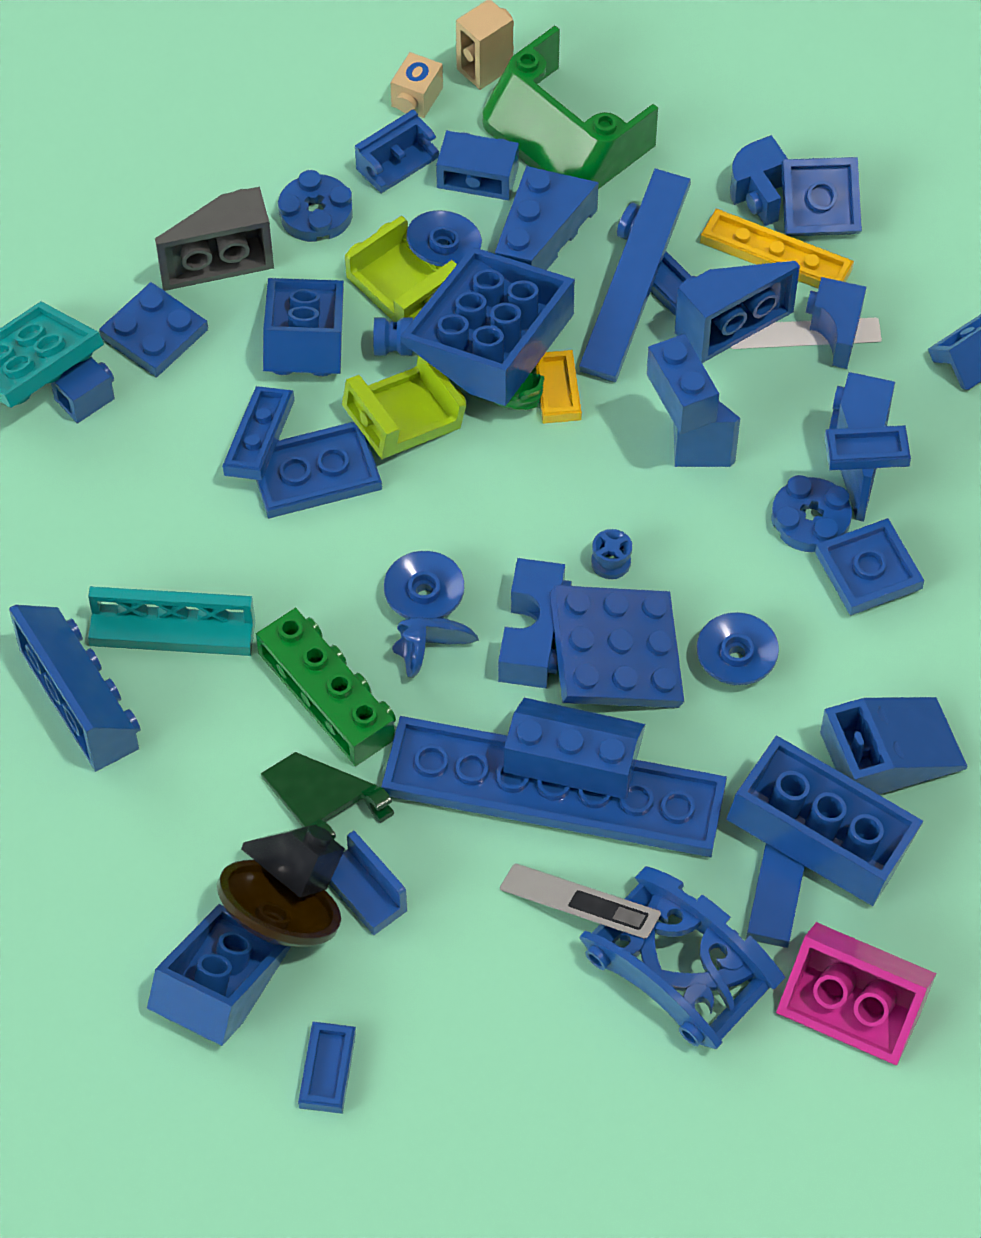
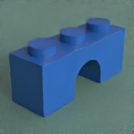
(529, 652)

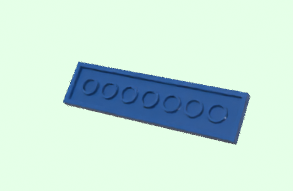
(466, 773)

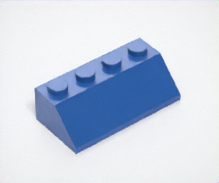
(74, 684)
(824, 820)

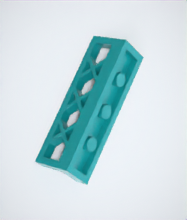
(171, 624)

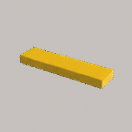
(764, 246)

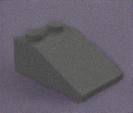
(217, 241)

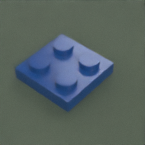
(821, 196)
(153, 329)
(869, 566)

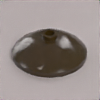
(273, 910)

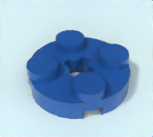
(315, 189)
(816, 494)

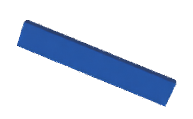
(635, 275)

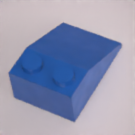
(734, 304)
(303, 326)
(860, 404)
(214, 977)

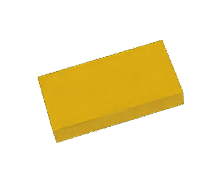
(560, 389)

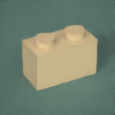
(484, 43)

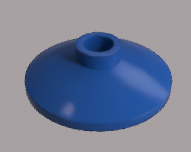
(442, 237)
(419, 573)
(737, 634)

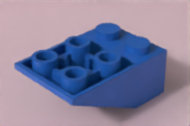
(891, 741)

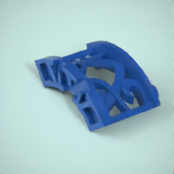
(742, 962)

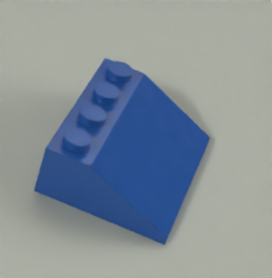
(491, 323)

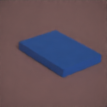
(318, 470)

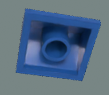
(709, 445)

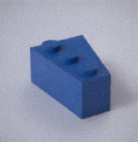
(546, 216)

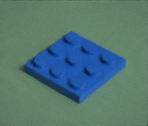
(616, 647)

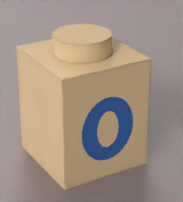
(416, 84)

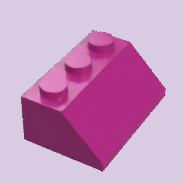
(855, 993)

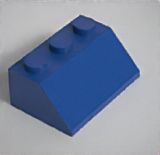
(572, 747)

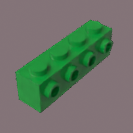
(326, 686)

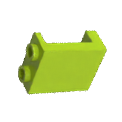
(391, 273)
(404, 408)

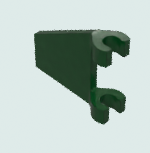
(319, 792)

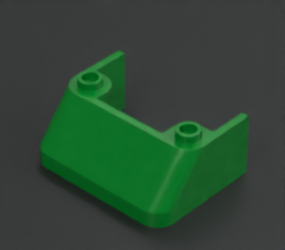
(550, 133)

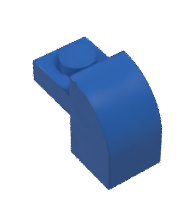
(756, 178)

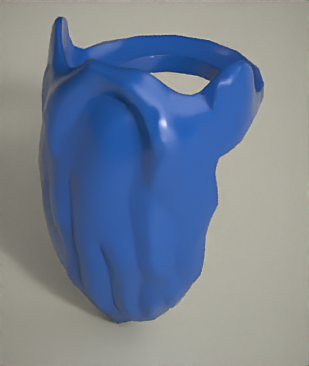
(419, 631)

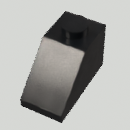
(298, 858)

